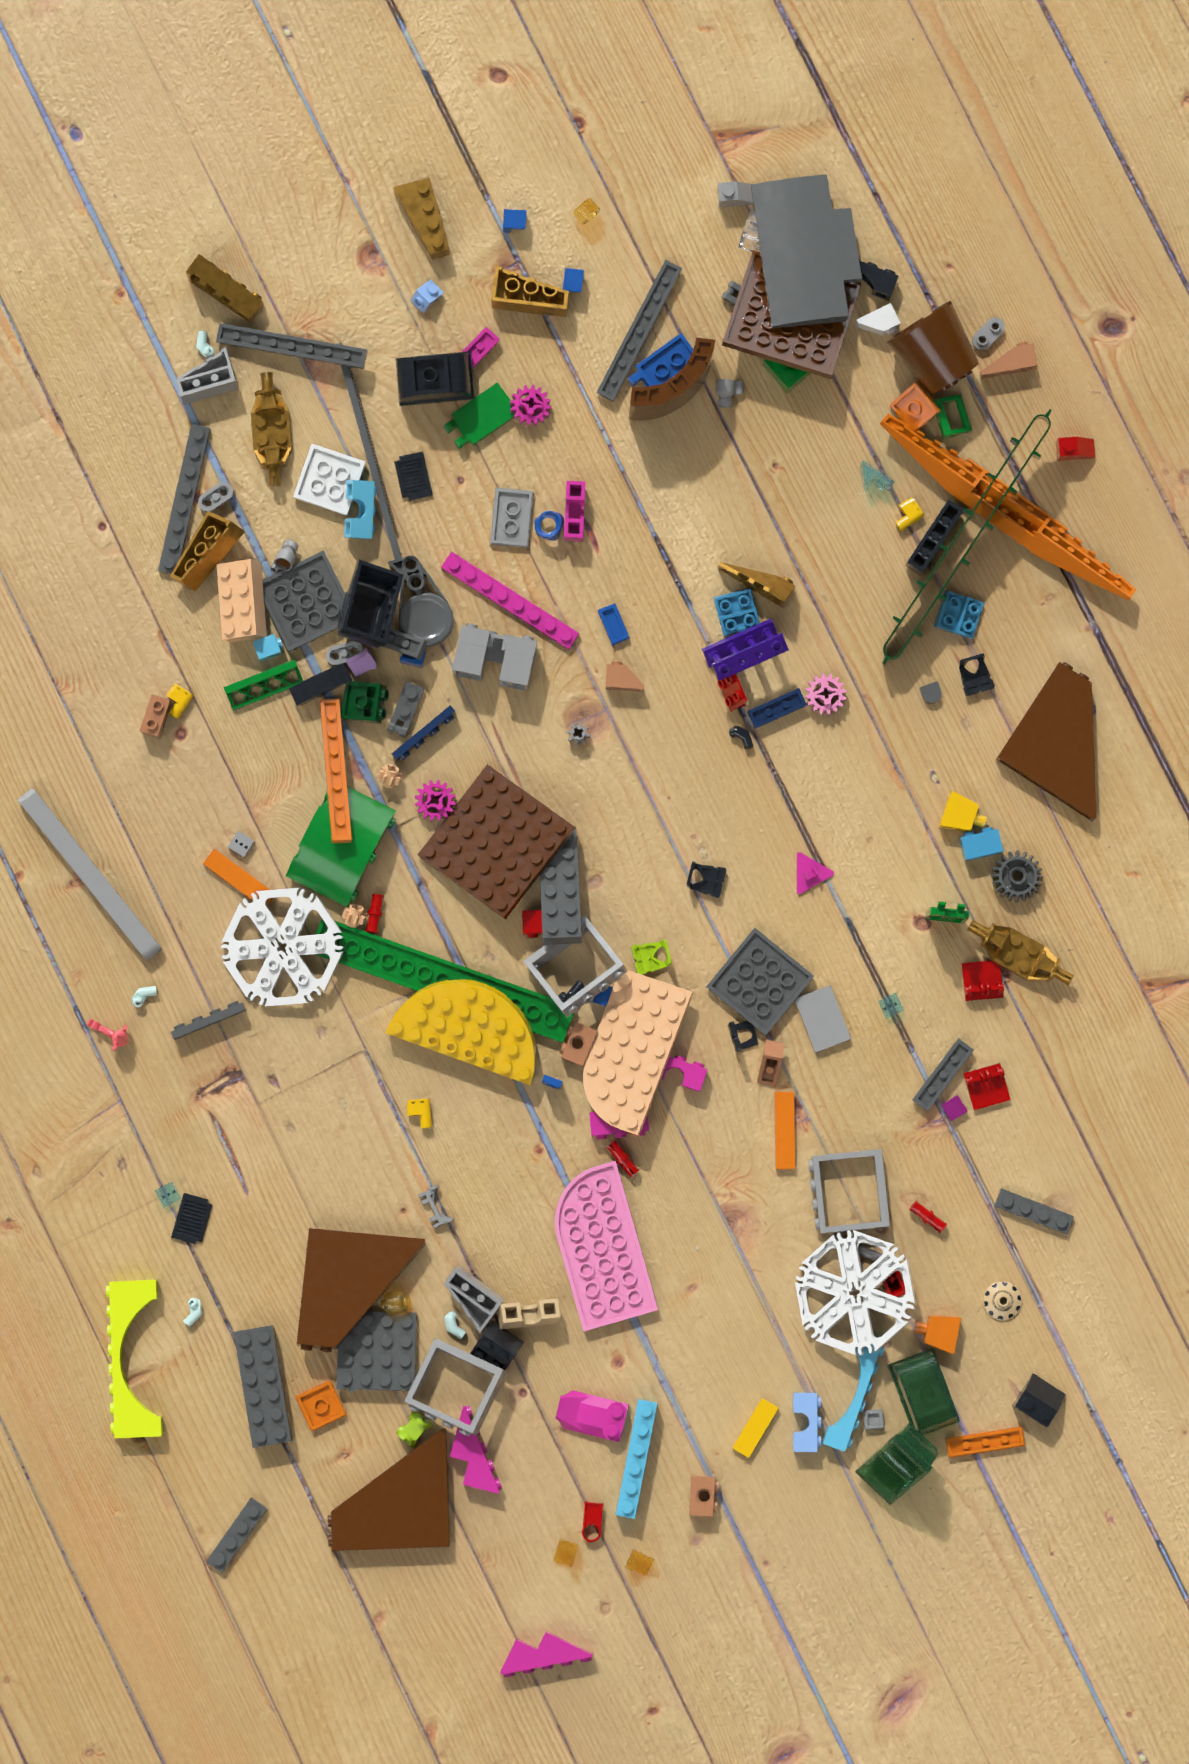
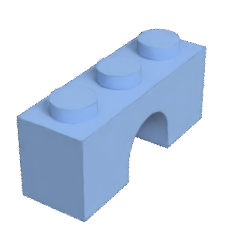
(807, 1439)

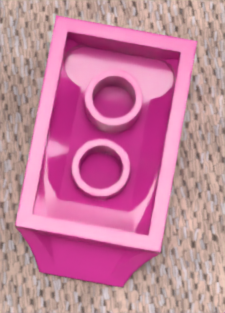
(592, 1415)

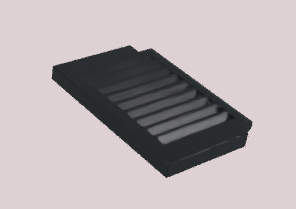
(413, 476)
(191, 1219)

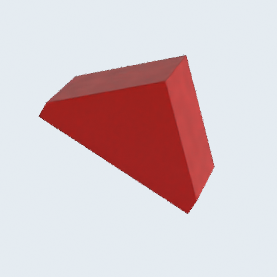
(894, 1285)

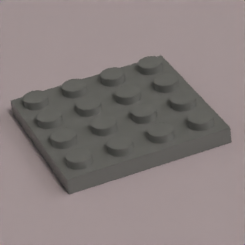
(304, 601)
(760, 981)
(378, 1354)

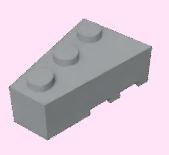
(208, 379)

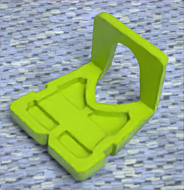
(645, 957)

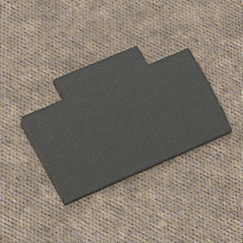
(804, 251)

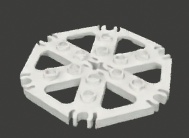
(299, 945)
(851, 1275)

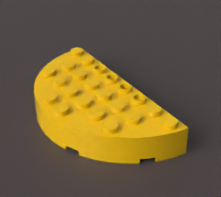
(470, 1025)

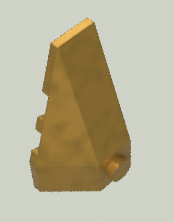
(767, 585)

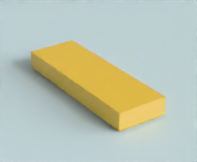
(755, 1427)

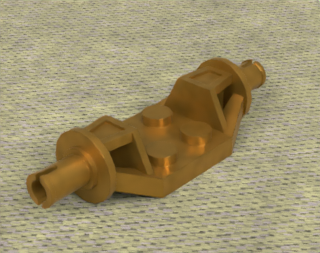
(271, 429)
(1020, 953)

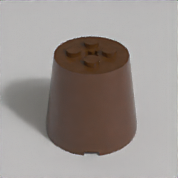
(936, 349)

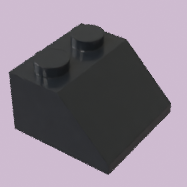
(1039, 1400)

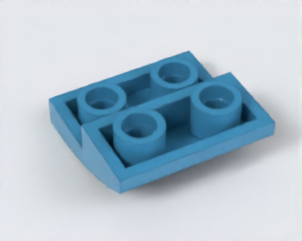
(736, 611)
(959, 614)

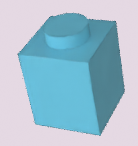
(268, 647)

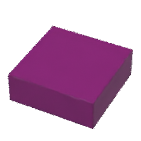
(954, 1108)

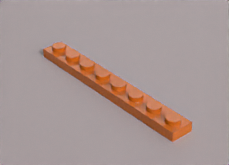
(335, 771)

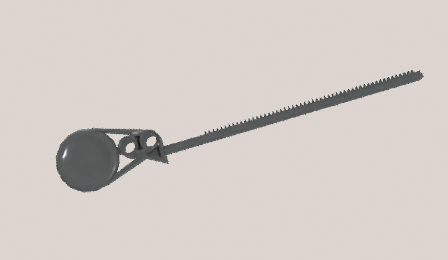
(425, 614)

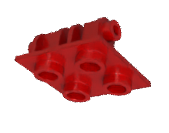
(732, 692)
(982, 980)
(987, 1086)

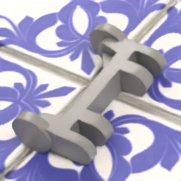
(430, 1194)

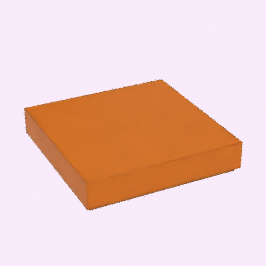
(915, 407)
(321, 1405)

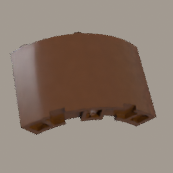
(671, 395)

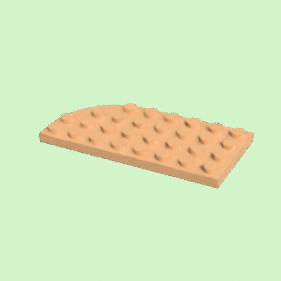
(633, 1049)

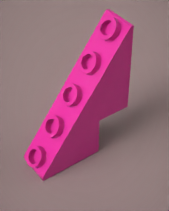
(470, 1449)
(549, 1652)

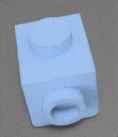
(426, 295)

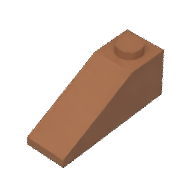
(1016, 360)

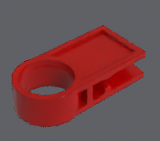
(592, 1516)

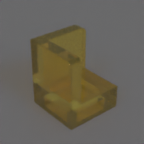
(565, 1552)
(639, 1562)

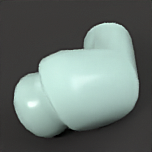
(202, 346)
(141, 995)
(195, 1311)
(451, 1325)

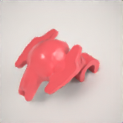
(119, 1038)

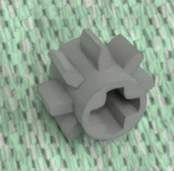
(579, 728)

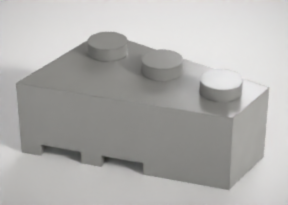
(473, 1296)

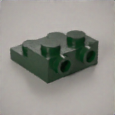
(364, 702)

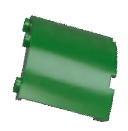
(339, 867)

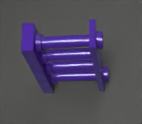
(745, 649)

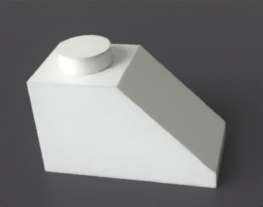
(880, 321)

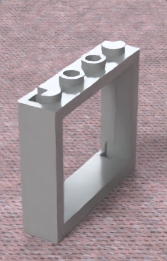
(588, 993)
(880, 1185)
(499, 1375)

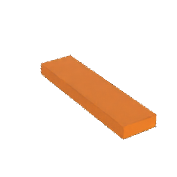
(234, 875)
(784, 1130)
(985, 1442)

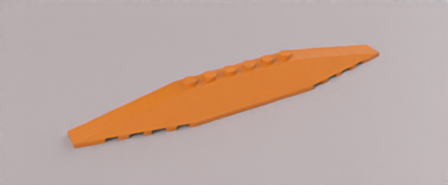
(1014, 516)

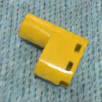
(912, 514)
(181, 699)
(421, 1109)

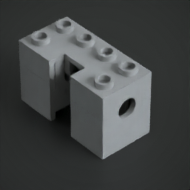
(512, 652)

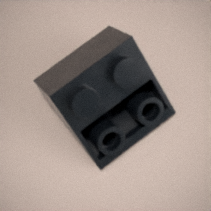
(497, 1346)

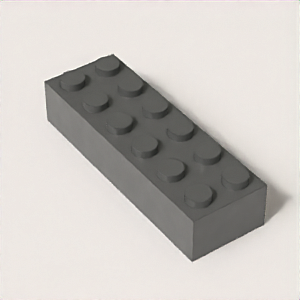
(561, 896)
(263, 1386)

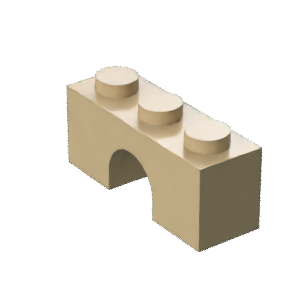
(516, 1316)

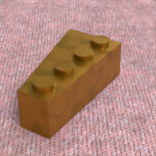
(422, 210)
(224, 288)
(527, 295)
(205, 550)

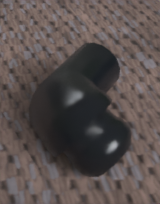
(743, 734)
(575, 989)

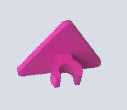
(810, 873)

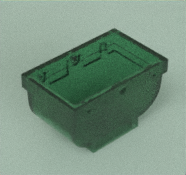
(923, 1392)
(898, 1464)

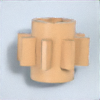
(389, 776)
(354, 915)

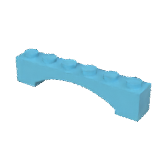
(839, 1434)
(636, 1458)

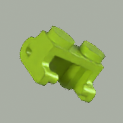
(414, 1428)

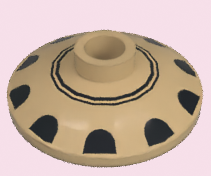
(992, 1303)

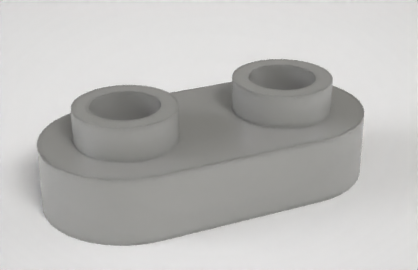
(988, 333)
(214, 495)
(344, 652)

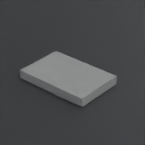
(511, 517)
(822, 1019)

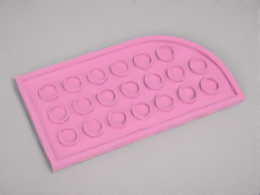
(602, 1249)

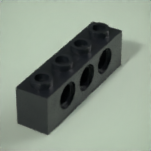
(934, 537)

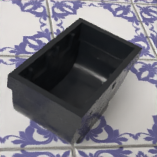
(435, 378)
(370, 604)

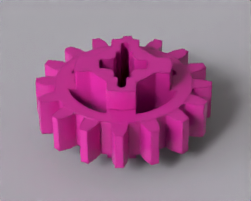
(538, 406)
(442, 795)

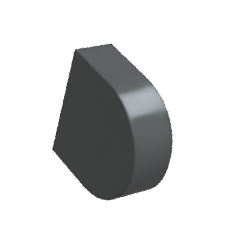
(931, 693)

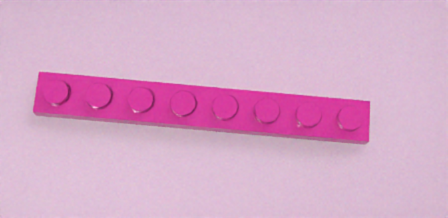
(510, 600)

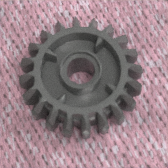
(1021, 865)

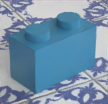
(980, 844)

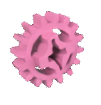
(836, 692)

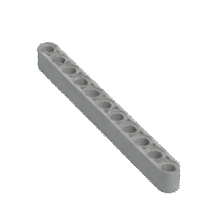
(89, 874)

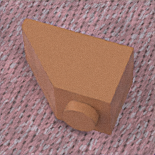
(622, 678)
(771, 1062)

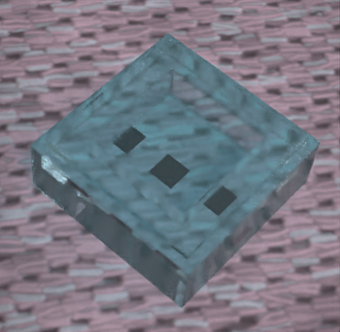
(891, 1005)
(168, 1194)

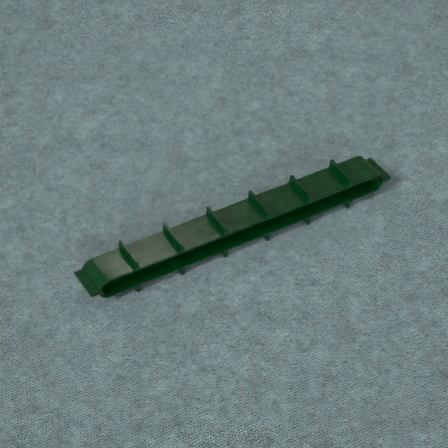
(1034, 454)

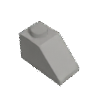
(734, 194)

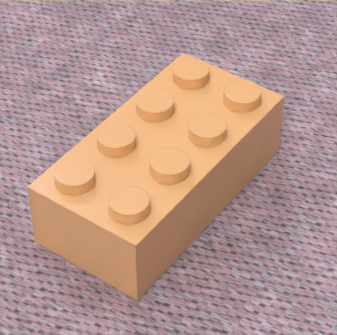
(241, 600)

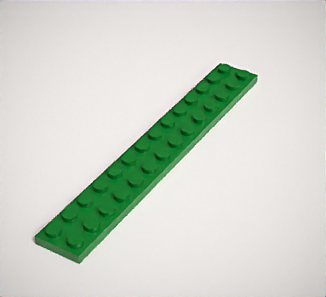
(418, 969)

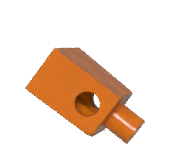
(940, 1332)

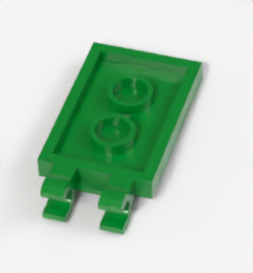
(481, 416)
(944, 914)

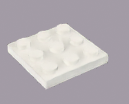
(325, 479)

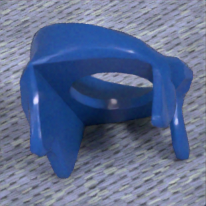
(559, 520)

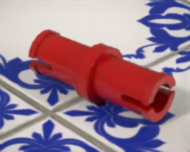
(374, 913)
(622, 1158)
(927, 1216)

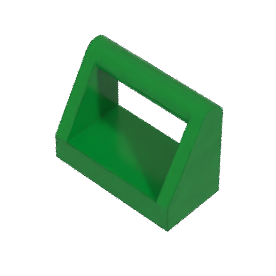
(942, 419)

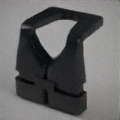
(975, 682)
(712, 879)
(735, 1039)

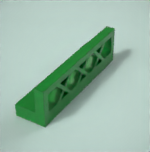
(258, 679)

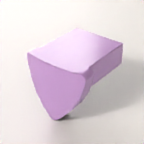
(362, 662)

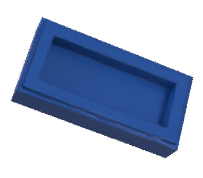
(613, 624)
(552, 1082)

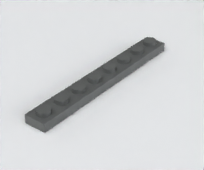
(639, 330)
(291, 346)
(184, 498)

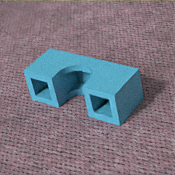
(363, 494)

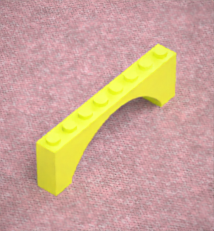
(130, 1416)

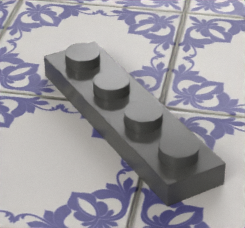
(215, 1016)
(942, 1074)
(1033, 1211)
(236, 1534)

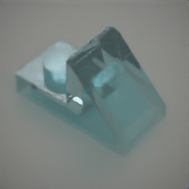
(871, 474)

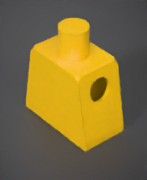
(961, 814)

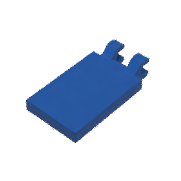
(663, 362)

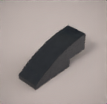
(320, 684)

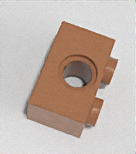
(155, 716)
(582, 1032)
(699, 1507)

